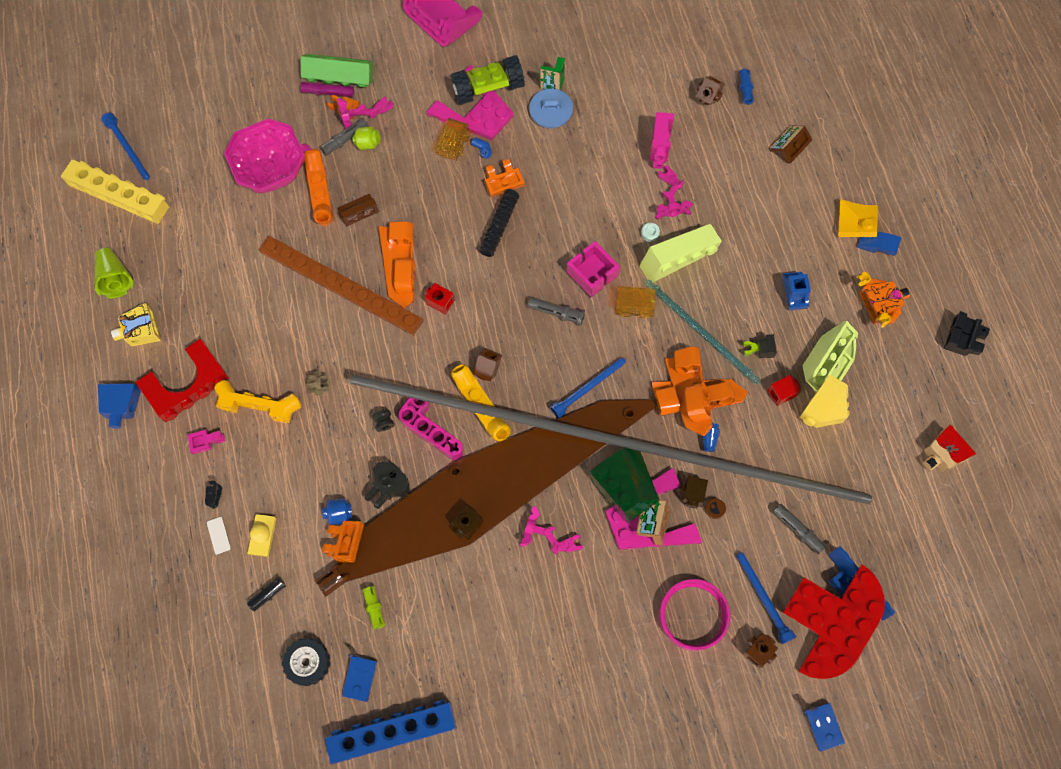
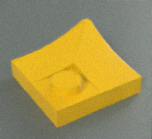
(857, 220)

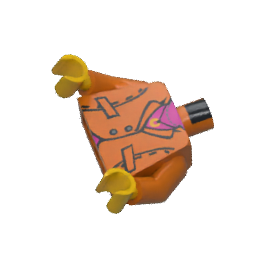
(882, 299)

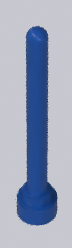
(110, 121)
(559, 408)
(784, 633)

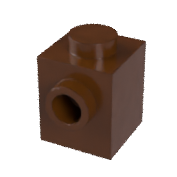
(487, 364)

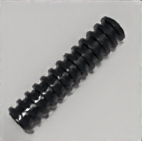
(499, 223)

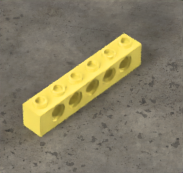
(115, 191)

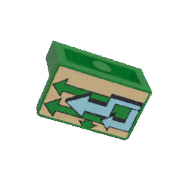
(553, 77)

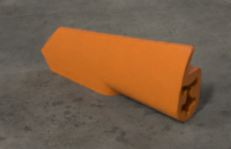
(721, 394)

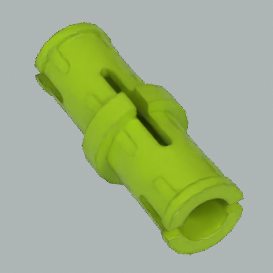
(373, 608)

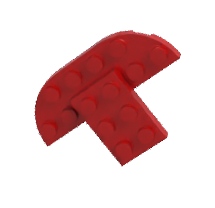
(842, 623)

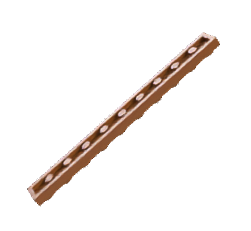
(341, 285)

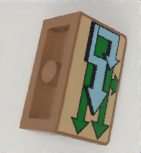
(654, 522)

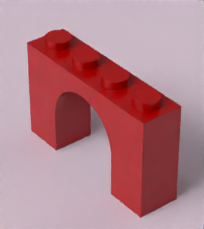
(170, 404)

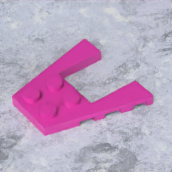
(483, 120)
(626, 534)

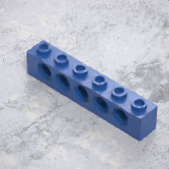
(339, 752)

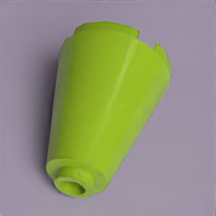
(110, 275)

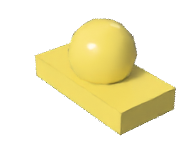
(262, 535)

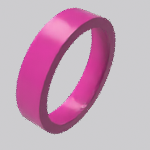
(720, 599)

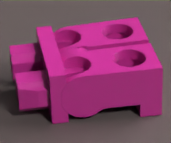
(660, 140)

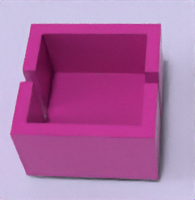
(595, 271)

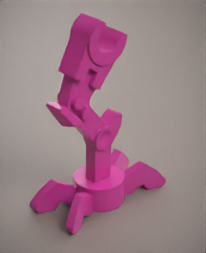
(381, 107)
(673, 208)
(566, 545)

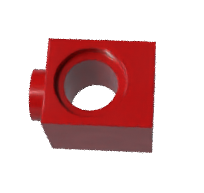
(443, 304)
(784, 389)

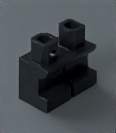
(963, 335)

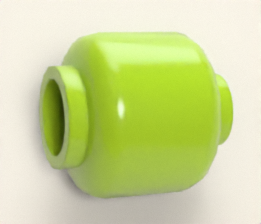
(366, 138)

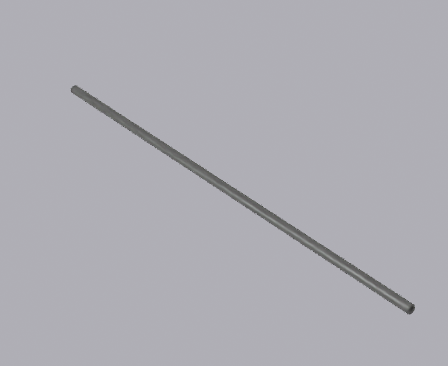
(611, 439)

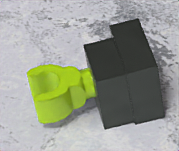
(765, 347)

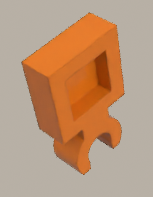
(351, 104)

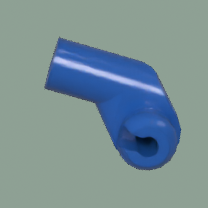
(484, 147)

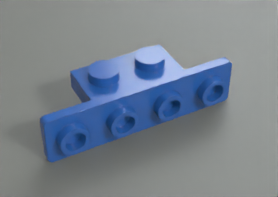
(848, 571)

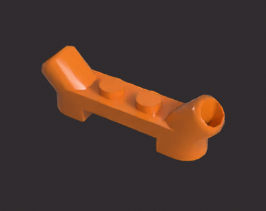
(318, 187)

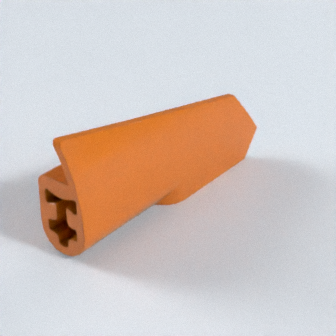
(399, 261)
(692, 392)

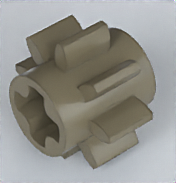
(318, 383)

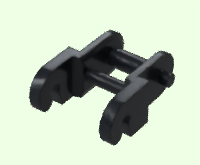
(213, 495)

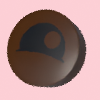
(715, 508)

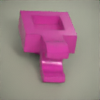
(202, 441)

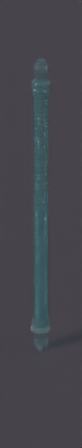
(748, 373)

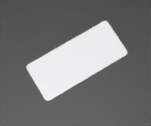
(218, 535)

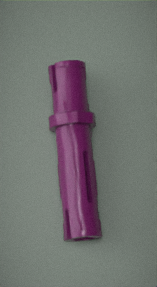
(327, 89)

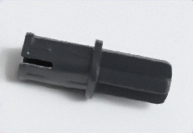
(266, 594)

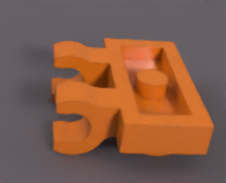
(499, 183)
(348, 541)

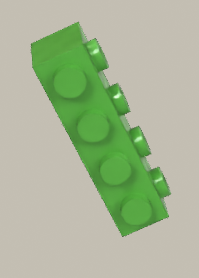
(337, 69)

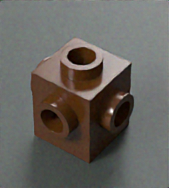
(710, 90)
(754, 653)

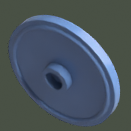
(551, 108)

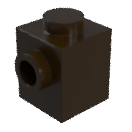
(694, 492)
(466, 523)

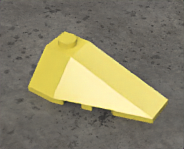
(828, 404)

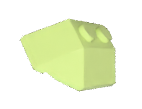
(831, 355)

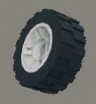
(295, 657)

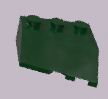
(625, 483)

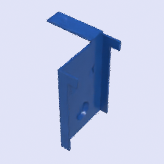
(359, 678)
(824, 726)

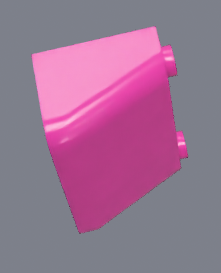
(442, 18)

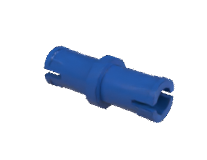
(746, 86)

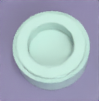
(650, 232)

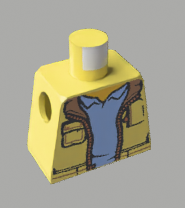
(137, 327)

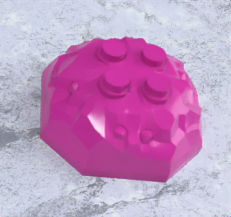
(265, 156)

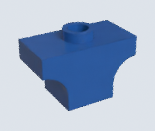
(797, 290)

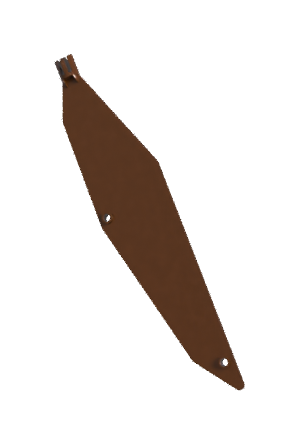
(489, 482)

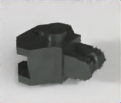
(386, 484)

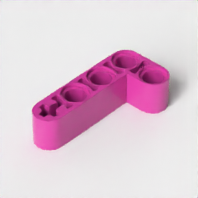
(433, 430)

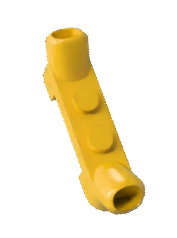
(473, 392)
(278, 410)

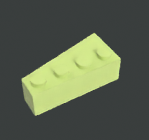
(679, 252)

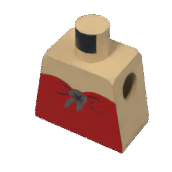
(947, 450)

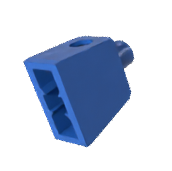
(117, 402)

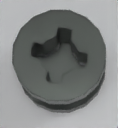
(383, 420)

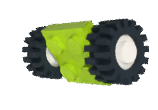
(488, 79)

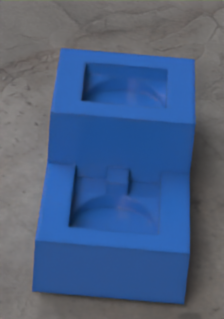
(883, 242)

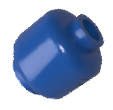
(337, 511)

